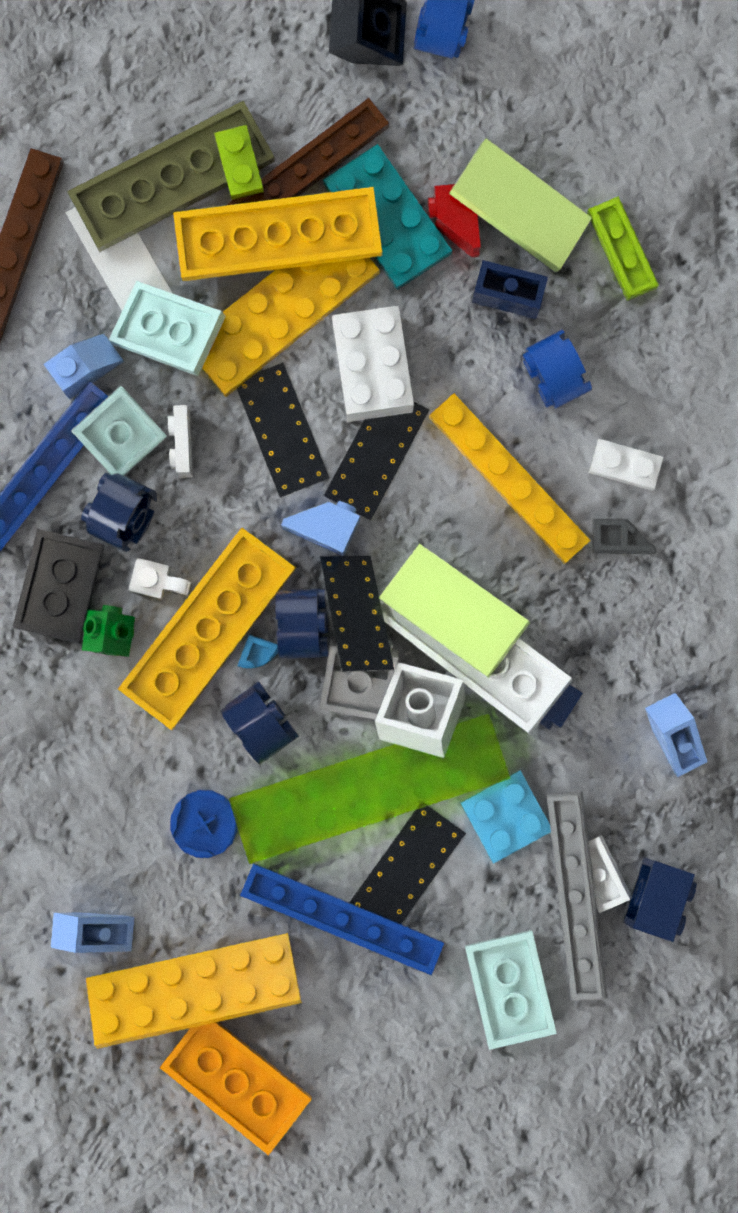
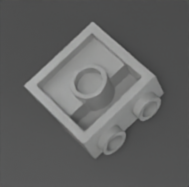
(354, 691)

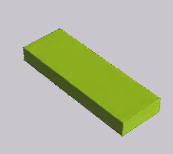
(622, 248)

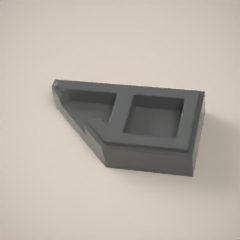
(618, 537)

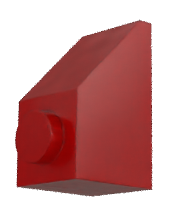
(455, 220)

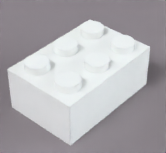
(372, 363)

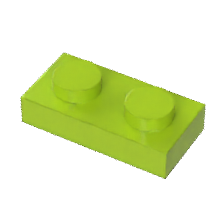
(239, 162)

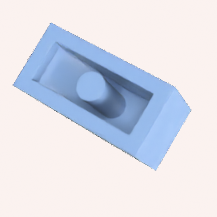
(83, 363)
(325, 525)
(676, 734)
(92, 932)

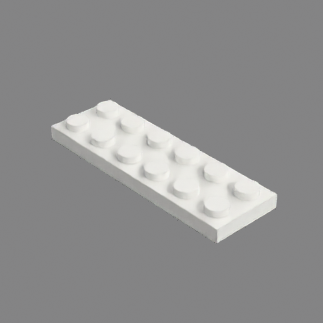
(520, 687)

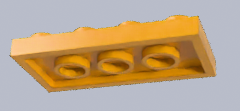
(236, 1084)

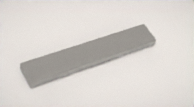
(577, 896)

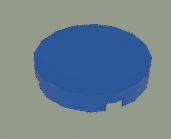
(203, 824)

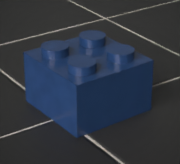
(660, 900)

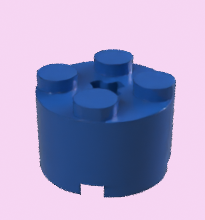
(442, 27)
(557, 369)

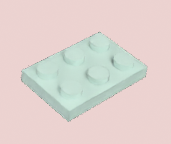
(167, 328)
(510, 989)

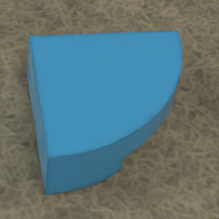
(257, 653)

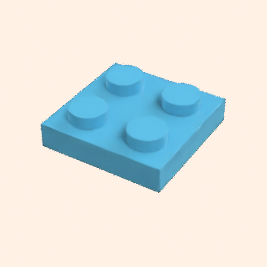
(506, 817)

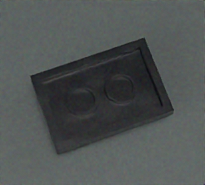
(58, 586)

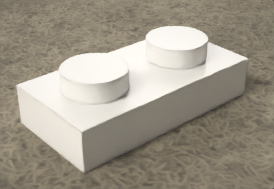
(180, 427)
(625, 464)
(608, 881)

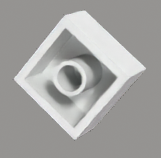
(420, 709)

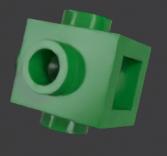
(108, 632)

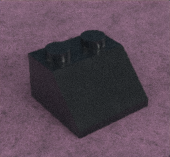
(368, 31)

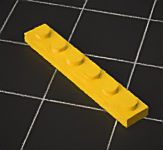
(509, 478)

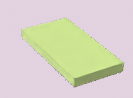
(520, 205)
(454, 610)

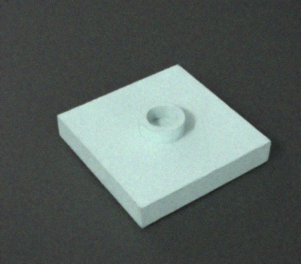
(119, 432)

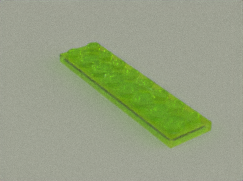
(366, 791)

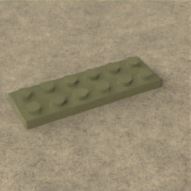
(162, 179)

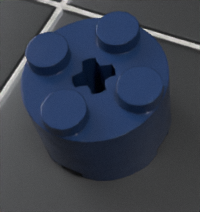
(119, 511)
(301, 623)
(259, 723)

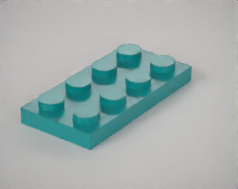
(406, 232)

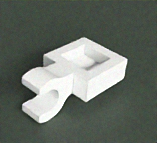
(153, 579)

